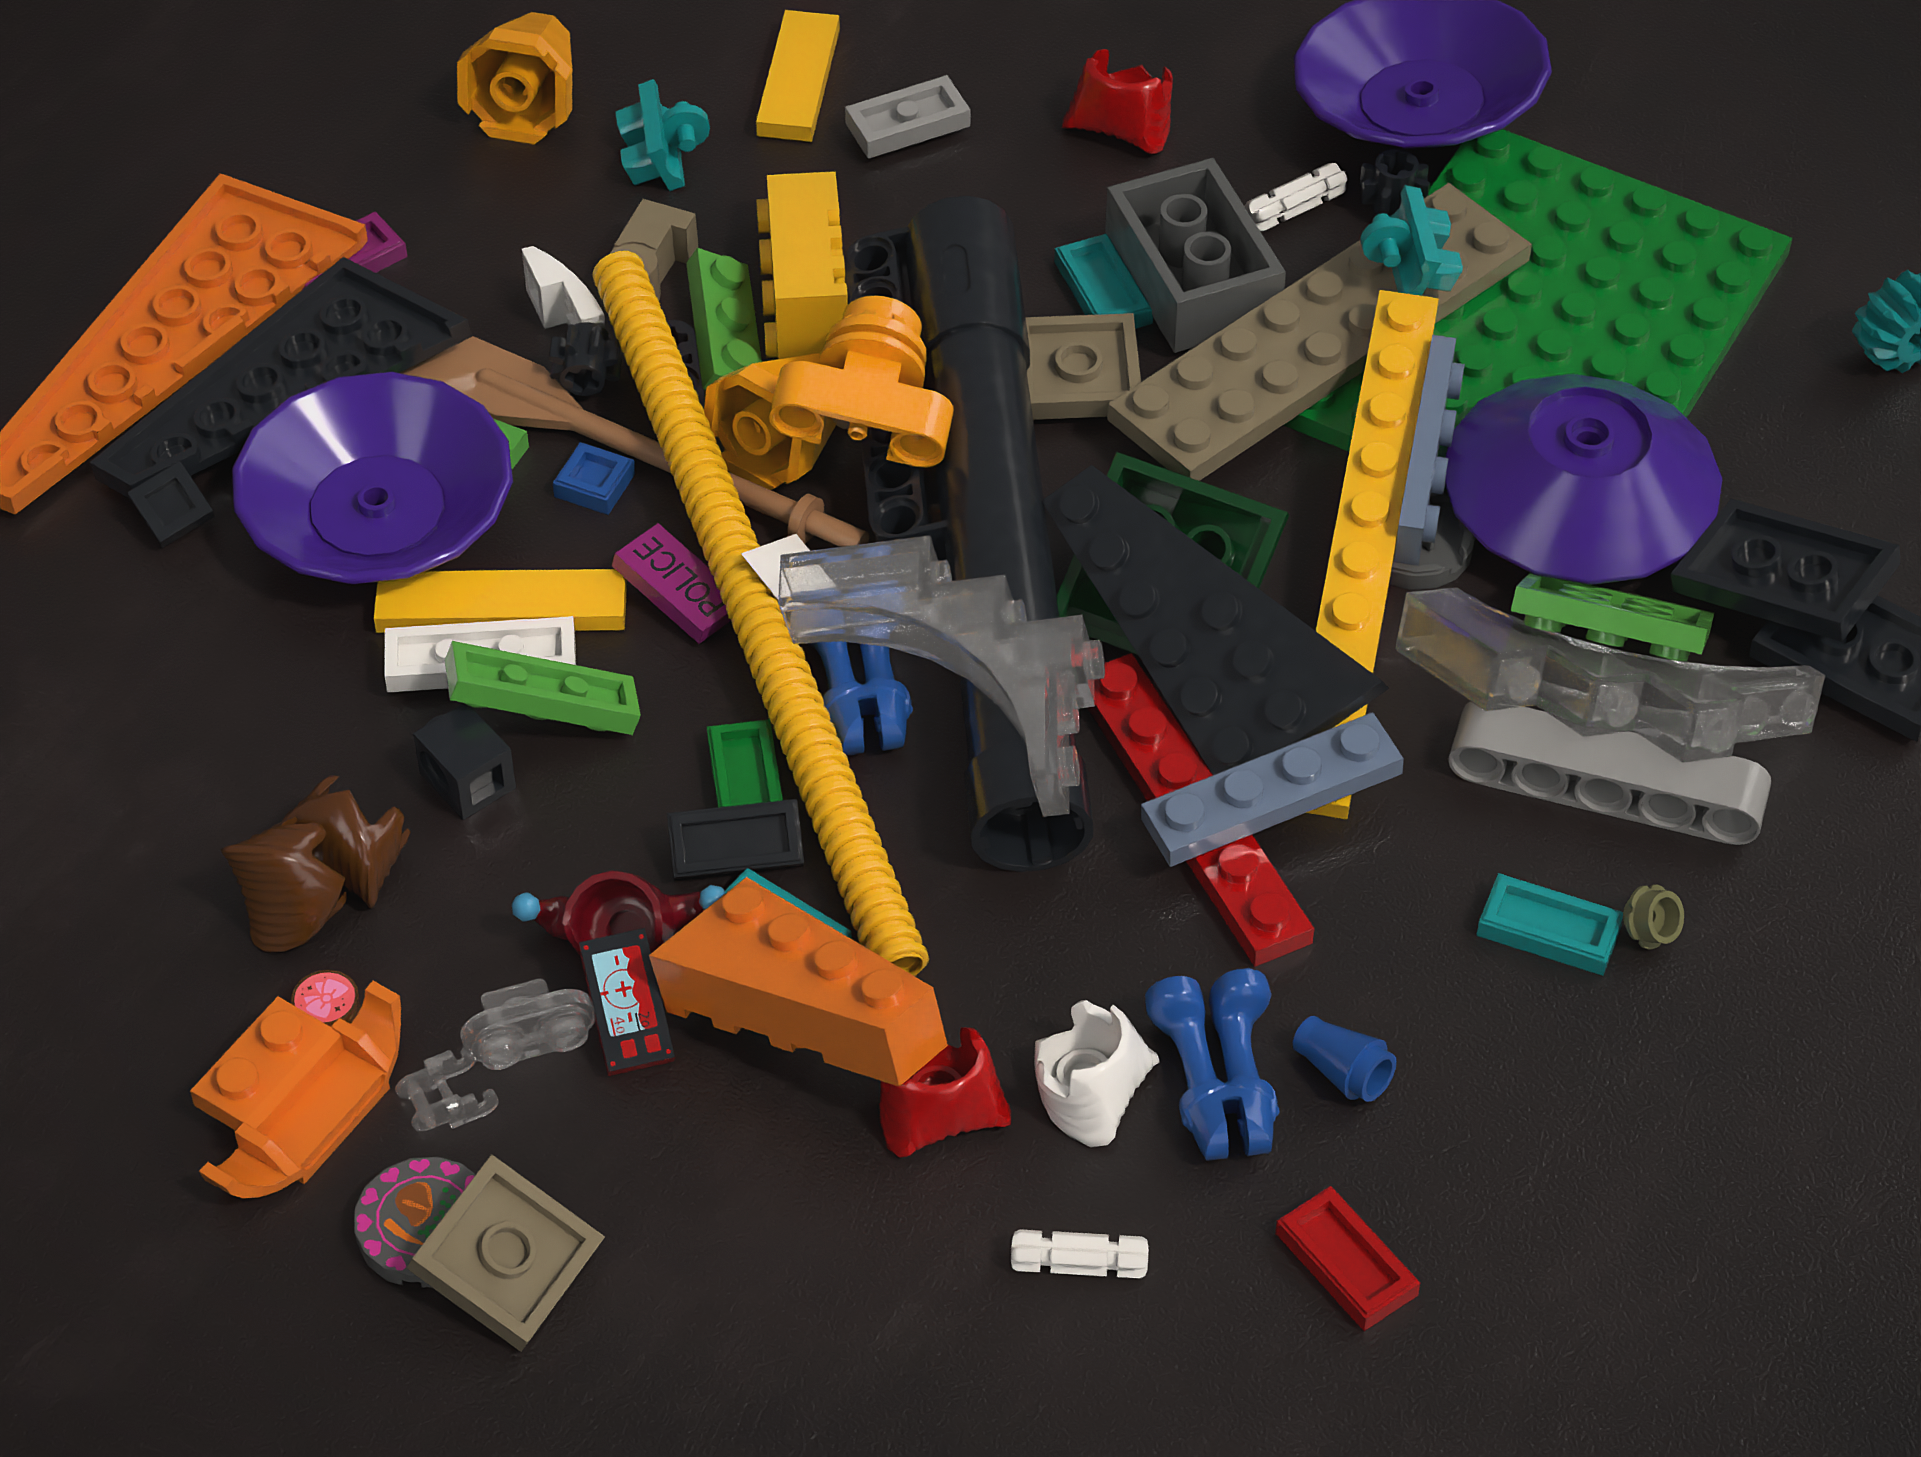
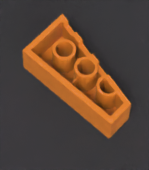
(801, 984)

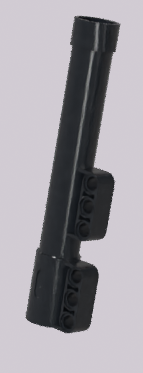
(985, 495)

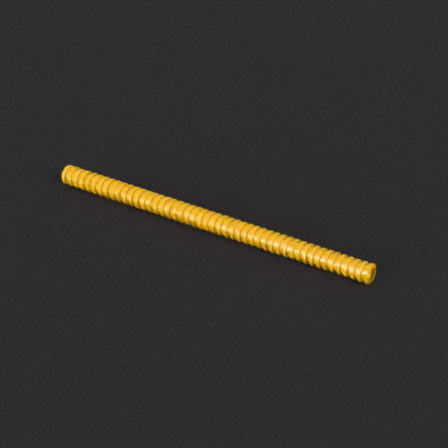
(775, 663)

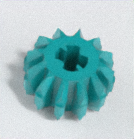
(1892, 323)

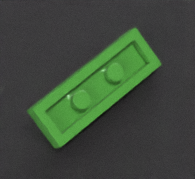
(722, 314)
(541, 688)

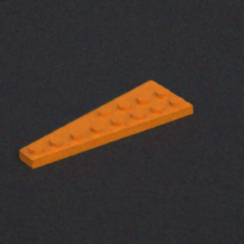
(191, 301)

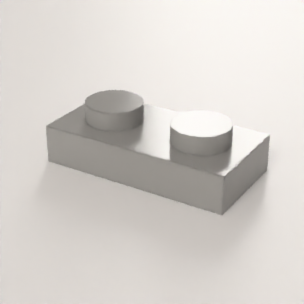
(907, 116)

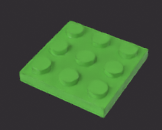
(1613, 616)

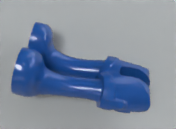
(850, 700)
(1234, 1004)

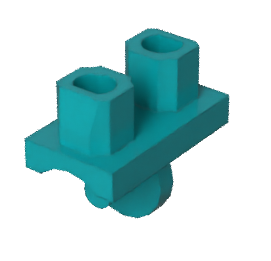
(657, 135)
(1413, 245)

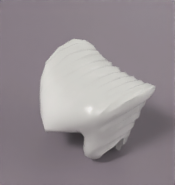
(1091, 1072)

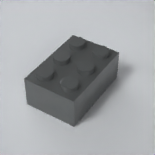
(1191, 250)

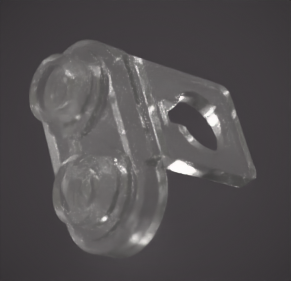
(527, 1023)

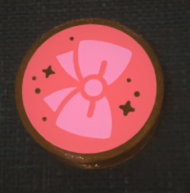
(327, 996)

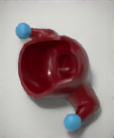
(614, 905)

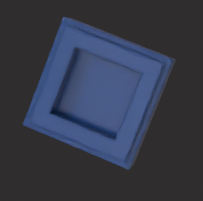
(594, 478)

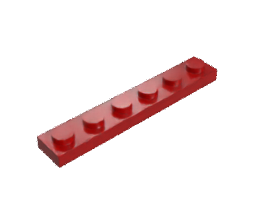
(1164, 760)

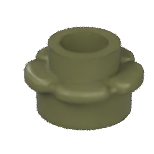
(1653, 916)

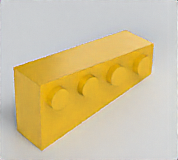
(804, 260)

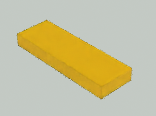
(798, 76)

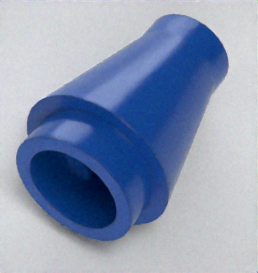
(1347, 1058)

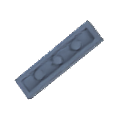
(1427, 471)
(1271, 789)

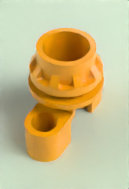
(871, 378)

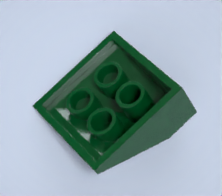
(1222, 522)

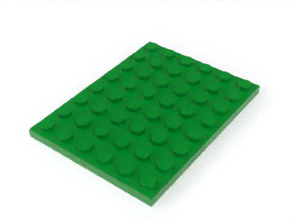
(1613, 287)

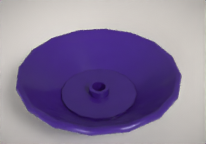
(1422, 70)
(372, 478)
(1582, 479)

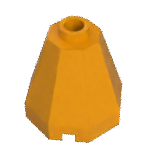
(518, 78)
(739, 415)

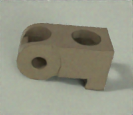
(659, 238)

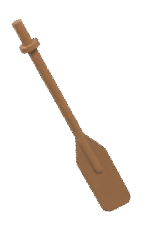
(527, 396)

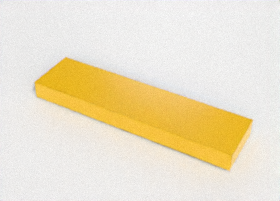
(453, 597)

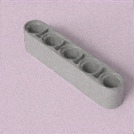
(1610, 774)

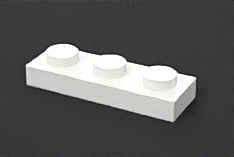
(418, 652)

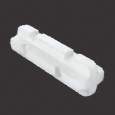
(1297, 196)
(1079, 1253)

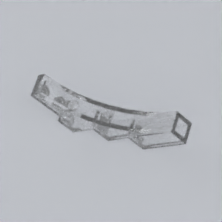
(907, 601)
(1600, 690)

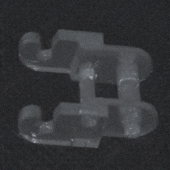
(452, 1108)

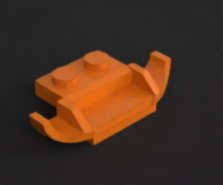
(297, 1090)

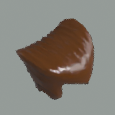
(352, 844)
(285, 885)

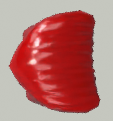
(1122, 103)
(944, 1097)

